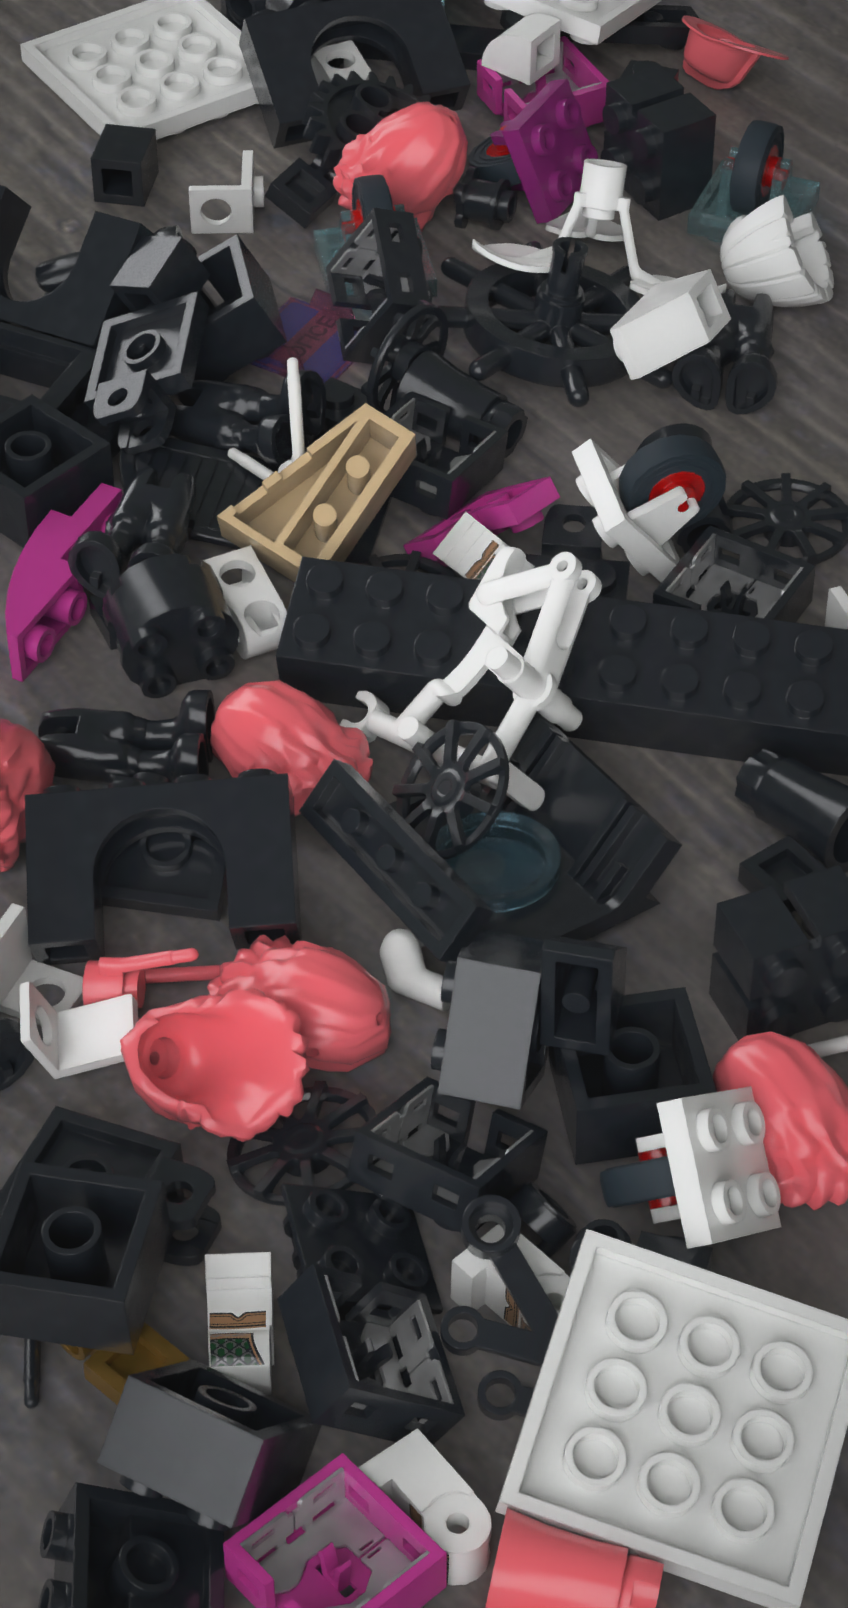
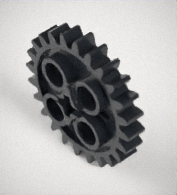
(351, 108)

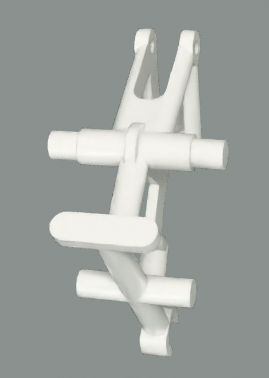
(532, 678)

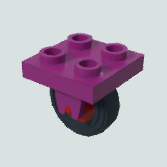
(540, 151)

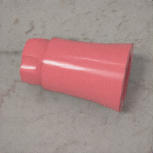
(562, 1569)

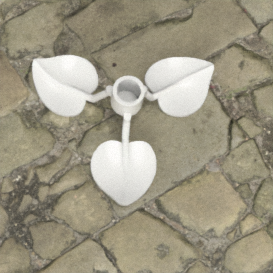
(589, 217)

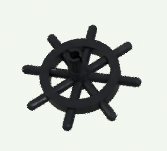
(548, 324)

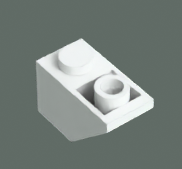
(669, 323)

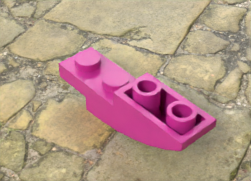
(42, 590)

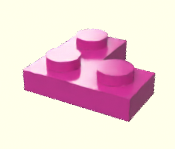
(497, 510)

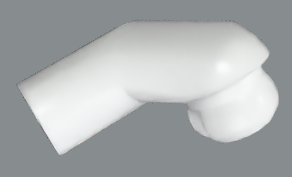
(407, 971)

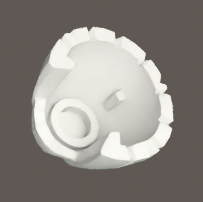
(777, 256)

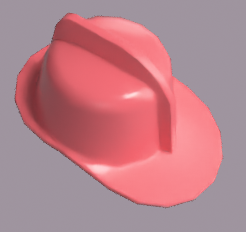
(718, 56)

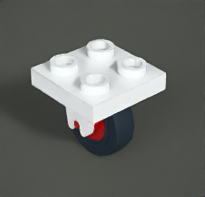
(651, 496)
(703, 1169)

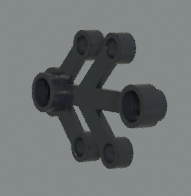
(527, 1294)

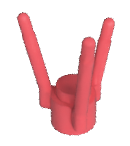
(129, 975)

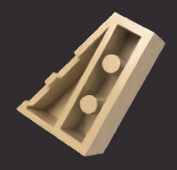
(325, 495)

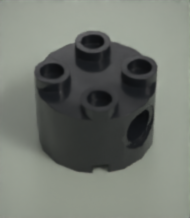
(171, 624)

